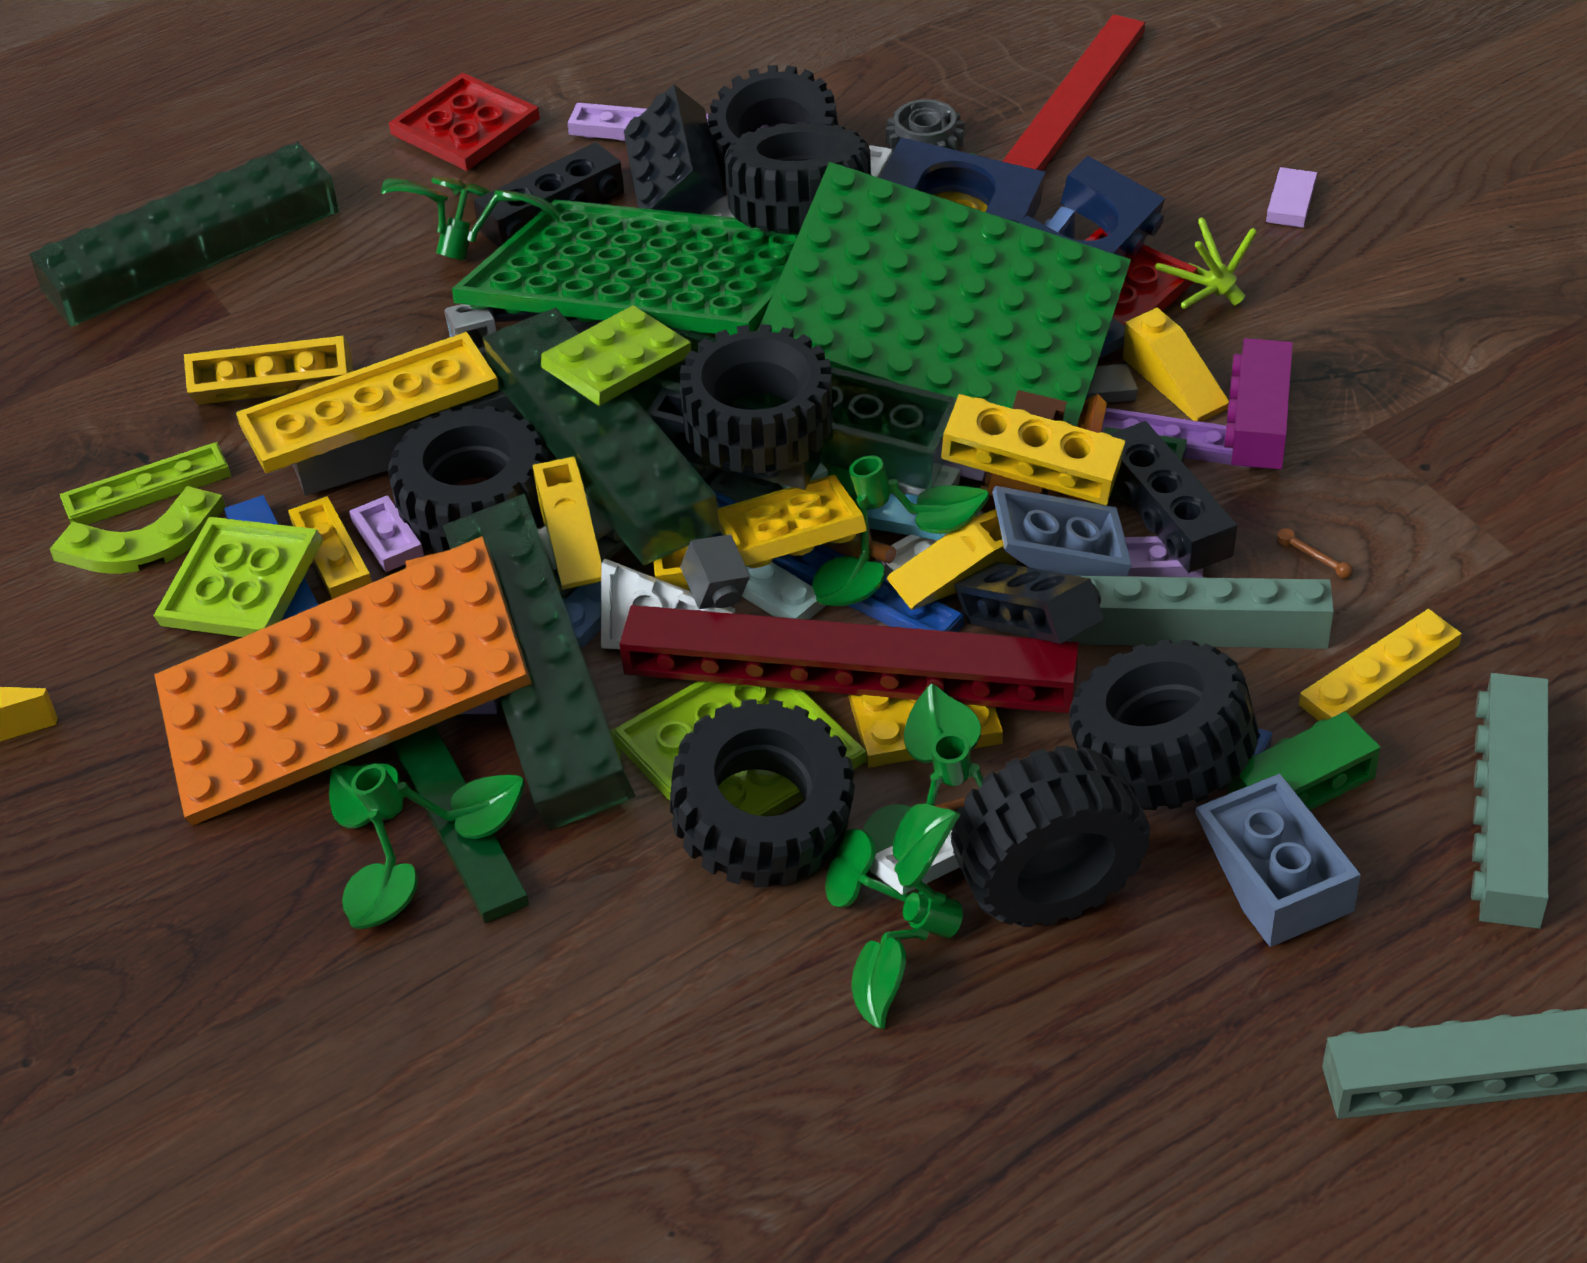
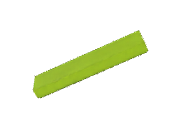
(145, 485)

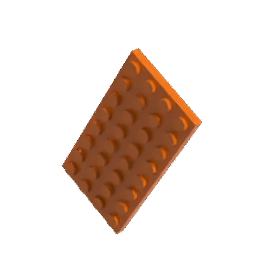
(339, 680)

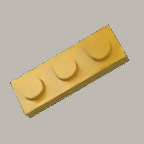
(337, 557)

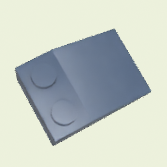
(1061, 533)
(1279, 860)

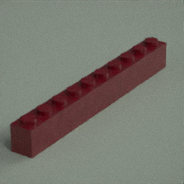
(849, 658)

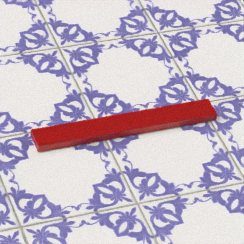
(1076, 93)

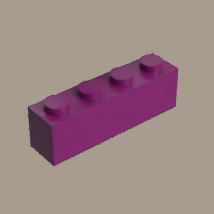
(1259, 403)

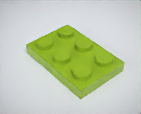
(615, 355)

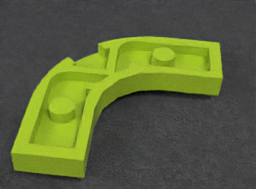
(123, 551)

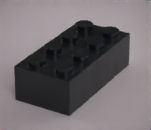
(673, 155)

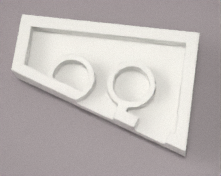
(629, 587)

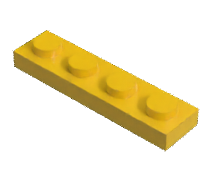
(1381, 667)

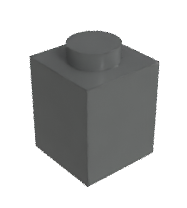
(715, 572)

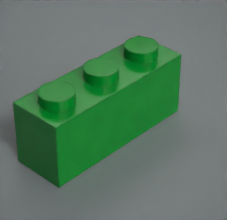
(1317, 762)

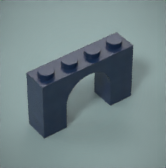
(1004, 187)
(1114, 203)

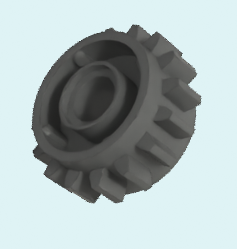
(928, 123)

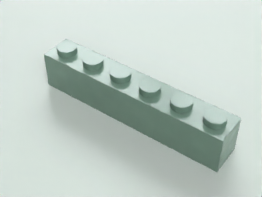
(1212, 612)
(1512, 802)
(1457, 1063)

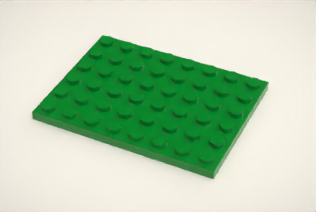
(605, 258)
(945, 294)

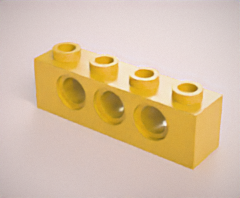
(264, 369)
(1012, 454)

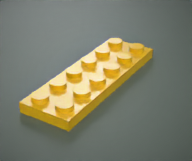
(366, 402)

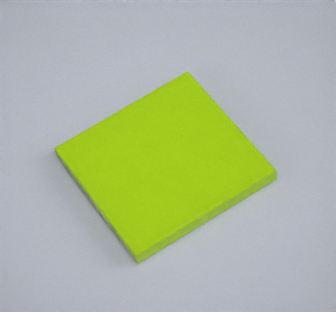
(655, 736)

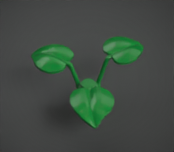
(455, 233)
(938, 511)
(939, 733)
(375, 795)
(915, 846)

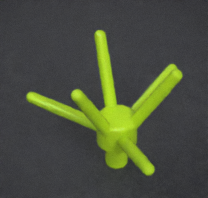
(1220, 277)

